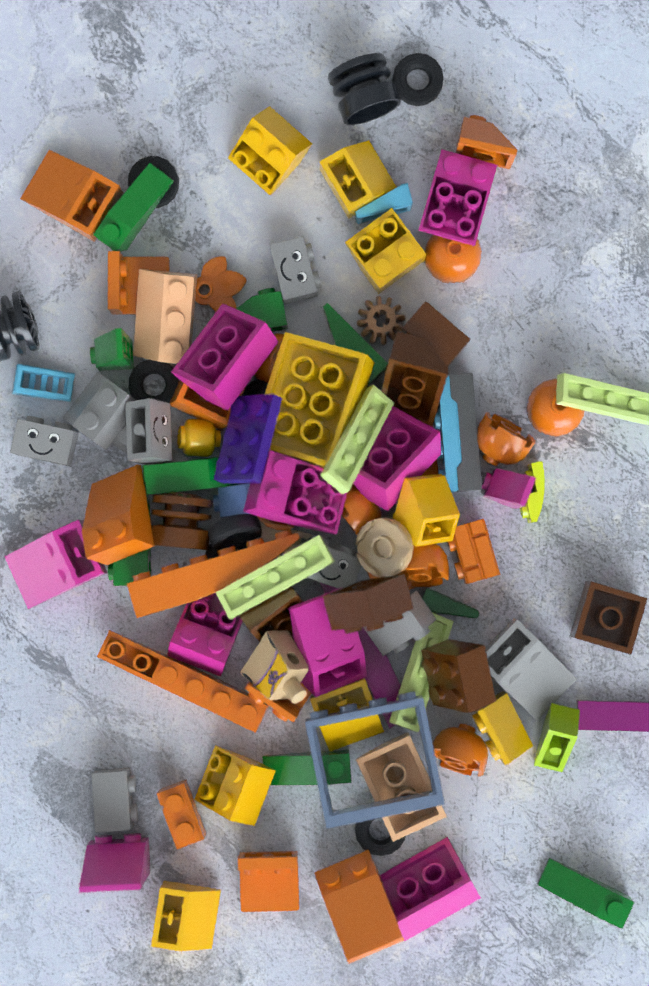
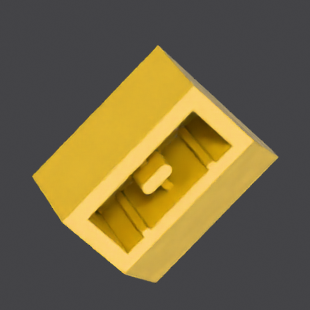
(269, 150)
(356, 176)
(385, 250)
(427, 509)
(504, 729)
(350, 731)
(234, 786)
(185, 917)

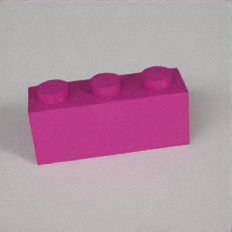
(225, 356)
(400, 451)
(428, 888)

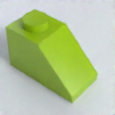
(557, 737)

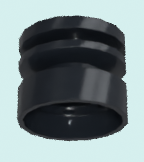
(364, 89)
(17, 325)

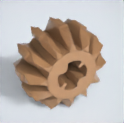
(370, 323)

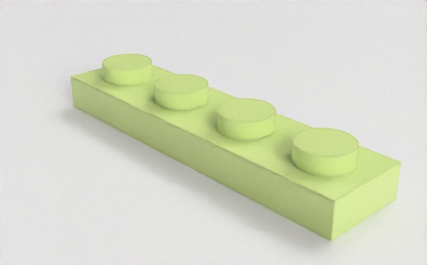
(602, 398)
(357, 439)
(275, 577)
(415, 676)

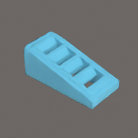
(398, 199)
(45, 373)

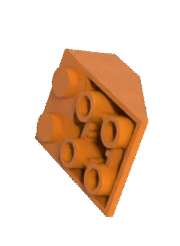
(71, 194)

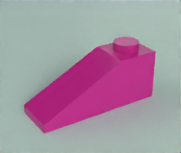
(508, 487)

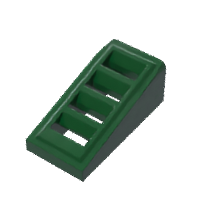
(445, 605)

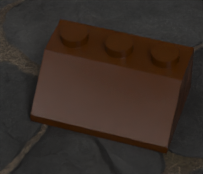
(415, 377)

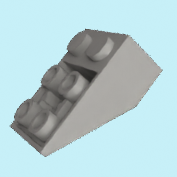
(527, 669)

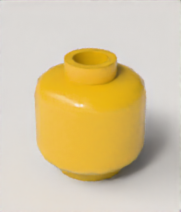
(198, 438)

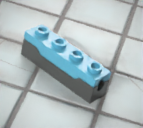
(459, 434)

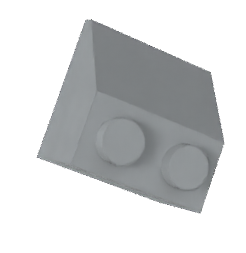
(99, 411)

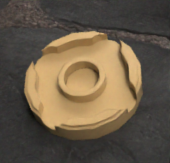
(384, 547)

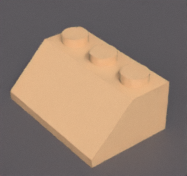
(164, 315)
(394, 772)

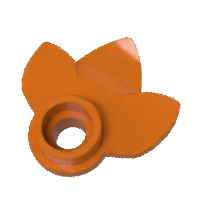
(222, 284)

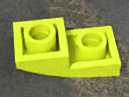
(535, 500)

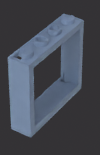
(382, 808)

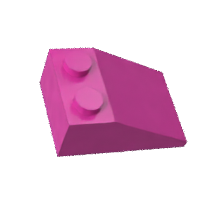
(115, 863)

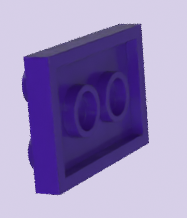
(247, 439)

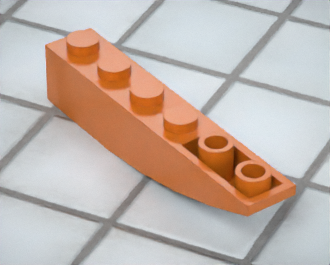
(204, 576)
(183, 680)

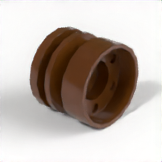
(181, 521)

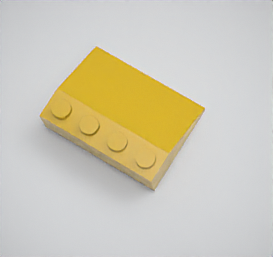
(318, 395)

